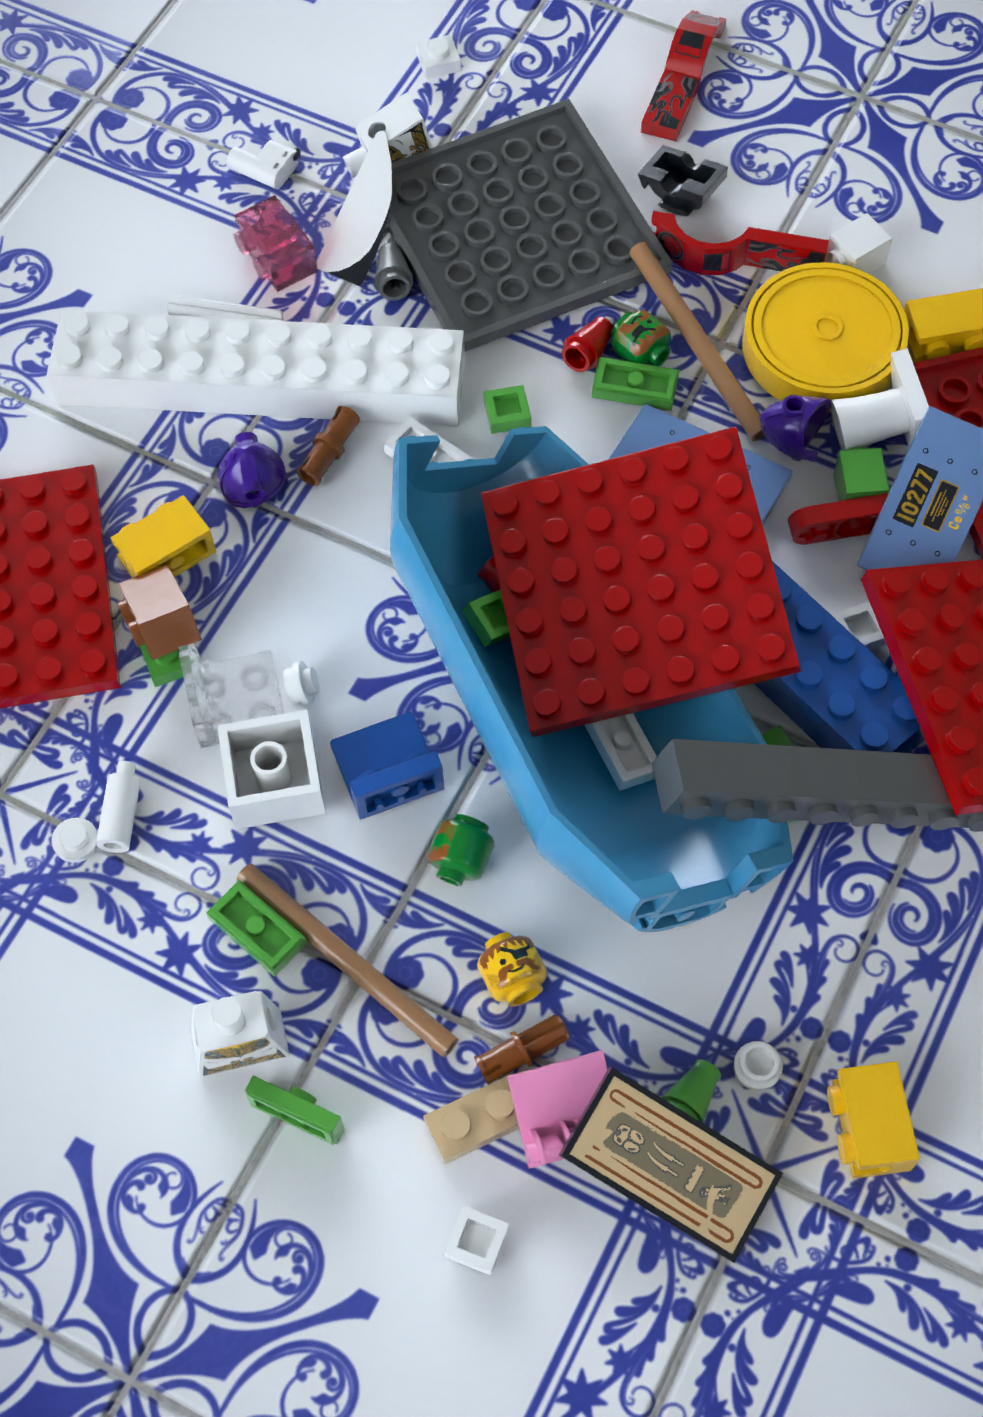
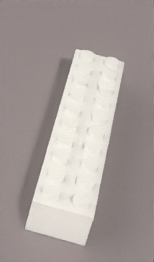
(257, 367)

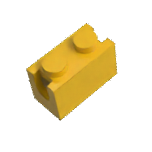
(945, 324)
(167, 536)
(873, 1120)

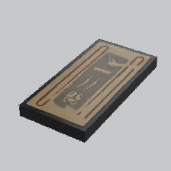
(671, 1164)

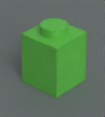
(860, 473)

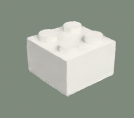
(271, 769)

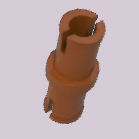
(328, 446)

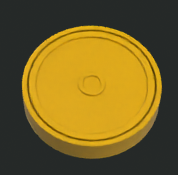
(823, 332)

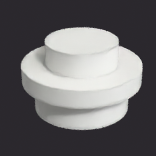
(301, 683)
(74, 840)
(758, 1065)

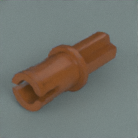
(522, 1048)

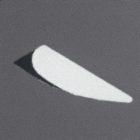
(362, 218)

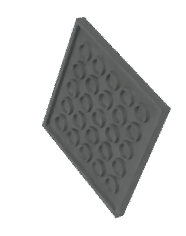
(517, 225)

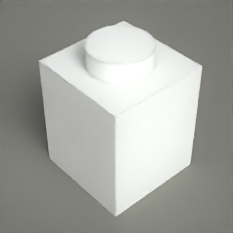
(859, 245)

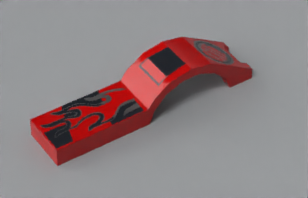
(681, 75)
(753, 248)

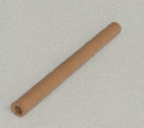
(697, 340)
(350, 962)

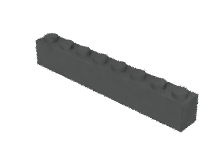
(804, 785)

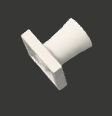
(883, 414)

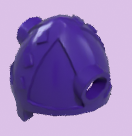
(794, 423)
(250, 468)

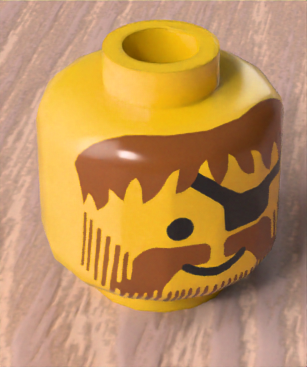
(512, 969)

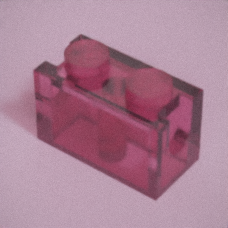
(275, 244)

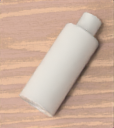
(118, 809)

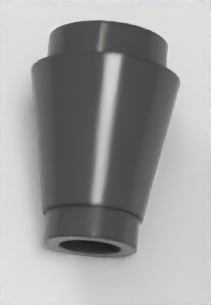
(392, 274)

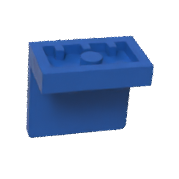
(387, 765)

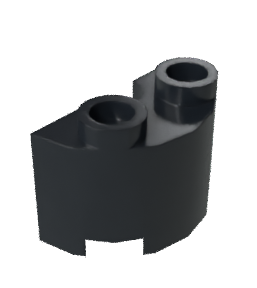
(680, 181)

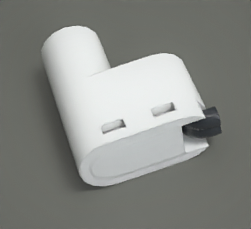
(270, 166)

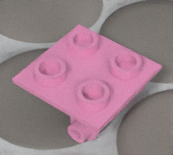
(551, 1103)

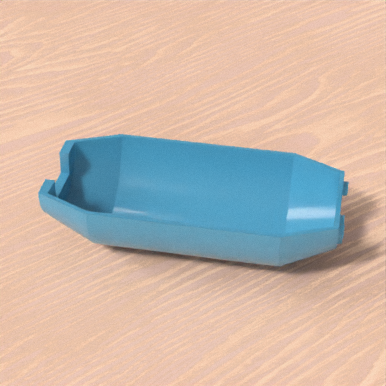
(607, 841)

